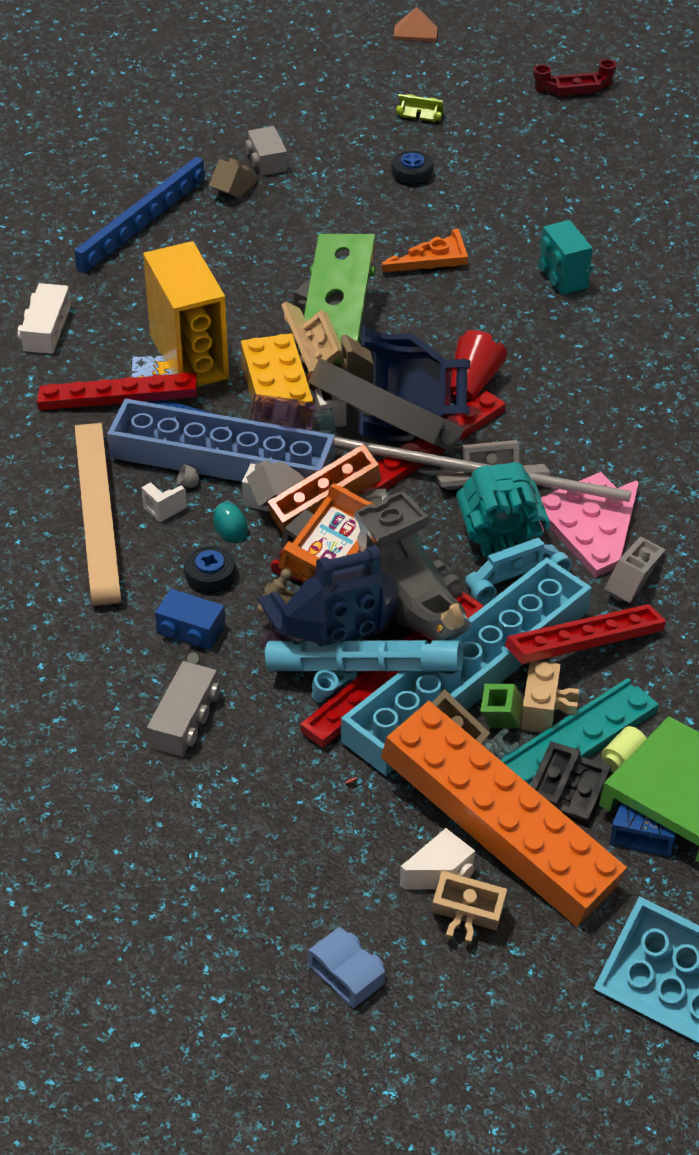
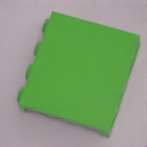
(661, 780)

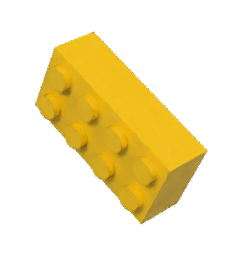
(274, 368)

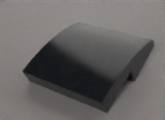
(571, 781)

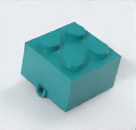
(565, 257)

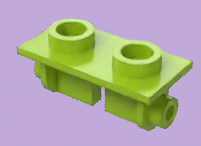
(430, 108)

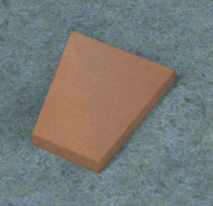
(415, 27)

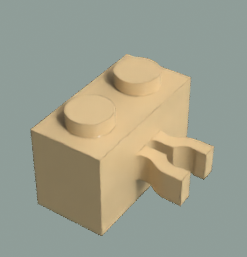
(544, 697)
(468, 902)

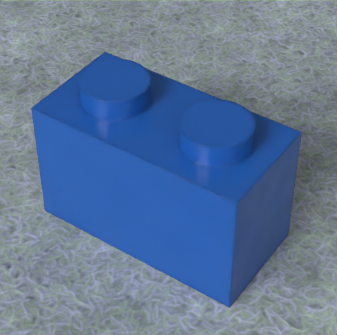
(190, 619)

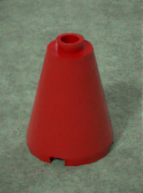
(485, 361)

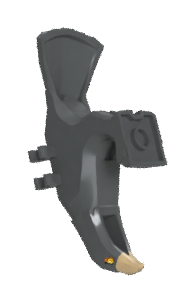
(425, 595)

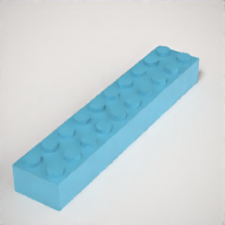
(535, 601)

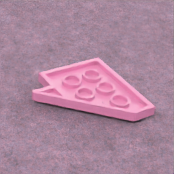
(590, 524)

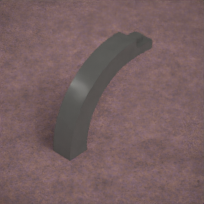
(386, 405)

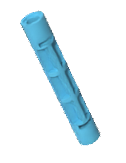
(365, 656)

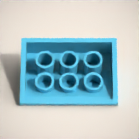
(656, 968)

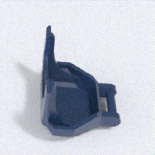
(414, 373)
(339, 603)

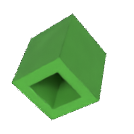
(502, 706)

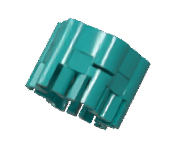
(501, 506)

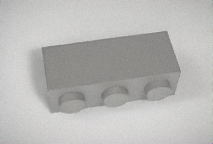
(183, 709)

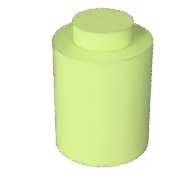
(622, 747)

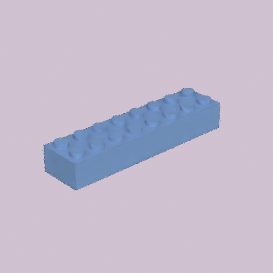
(212, 442)

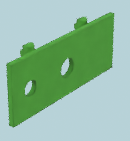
(344, 276)

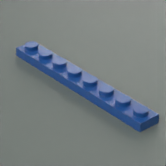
(139, 215)

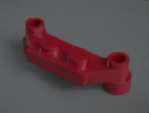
(574, 83)

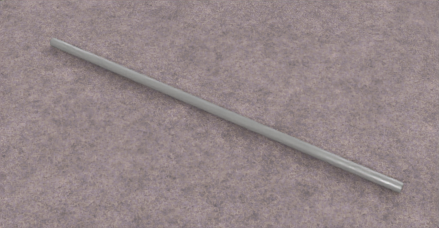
(468, 466)

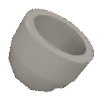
(188, 477)

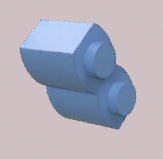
(346, 966)

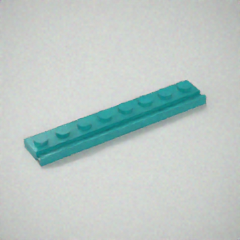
(588, 730)

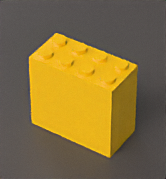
(186, 312)

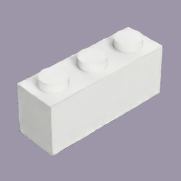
(45, 318)

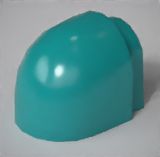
(230, 522)

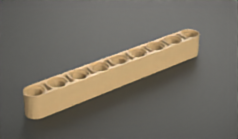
(97, 515)

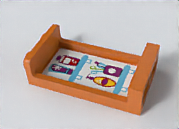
(329, 534)

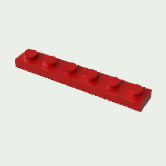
(116, 390)
(585, 633)

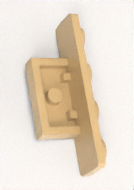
(314, 338)

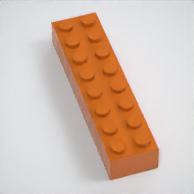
(503, 813)

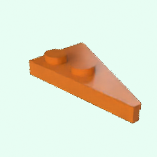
(431, 255)

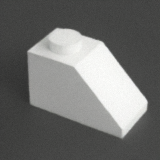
(442, 853)

